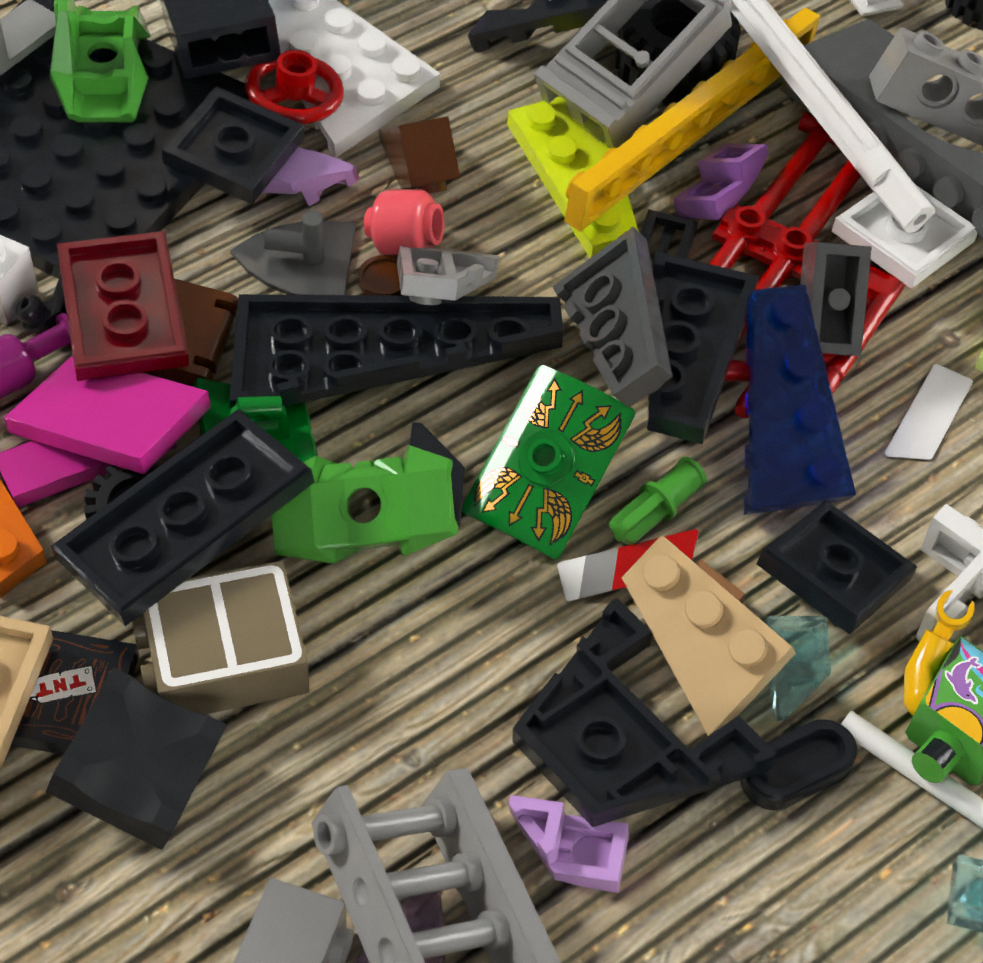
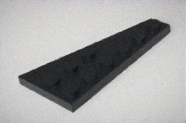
(357, 342)

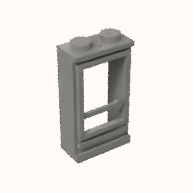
(605, 98)

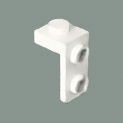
(958, 546)

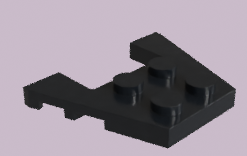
(609, 748)

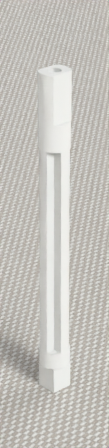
(834, 114)

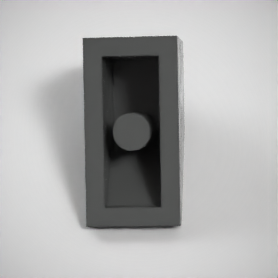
(837, 293)

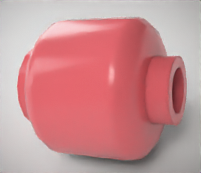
(404, 220)

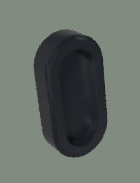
(804, 765)

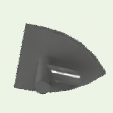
(300, 256)

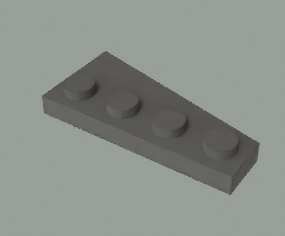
(620, 317)

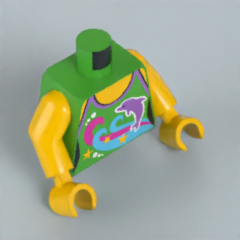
(946, 701)

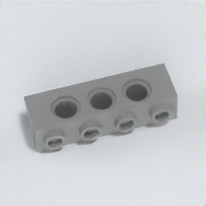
(945, 103)

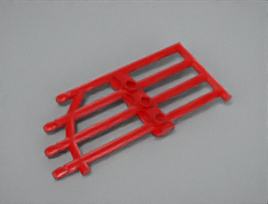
(751, 233)

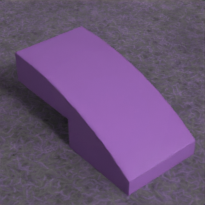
(724, 181)

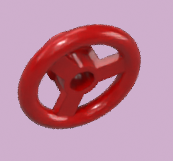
(296, 82)

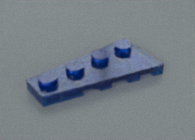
(794, 428)

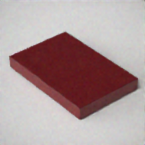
(122, 305)

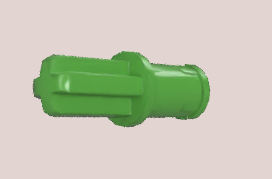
(658, 501)

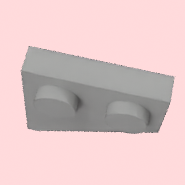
(442, 273)

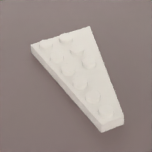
(375, 70)

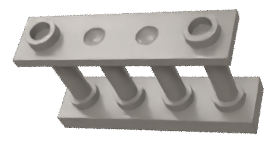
(475, 865)

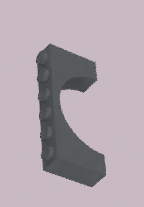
(935, 166)

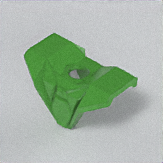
(95, 89)
(412, 515)

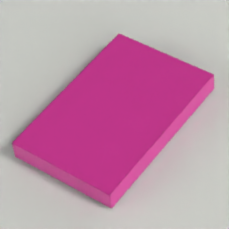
(109, 419)

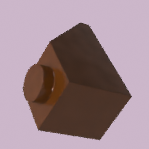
(421, 154)

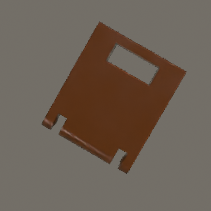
(207, 326)

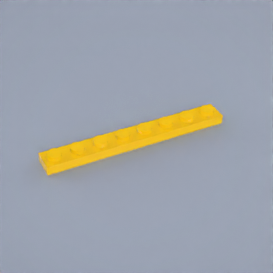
(677, 129)

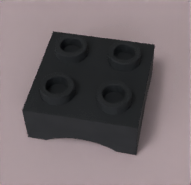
(136, 759)

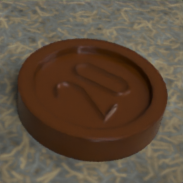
(379, 276)

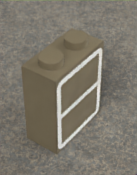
(225, 641)

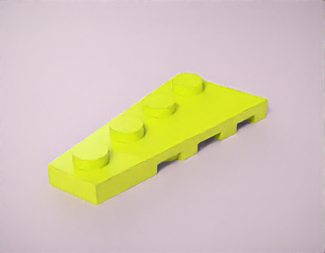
(558, 152)

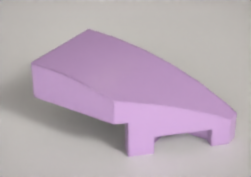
(311, 174)
(569, 844)

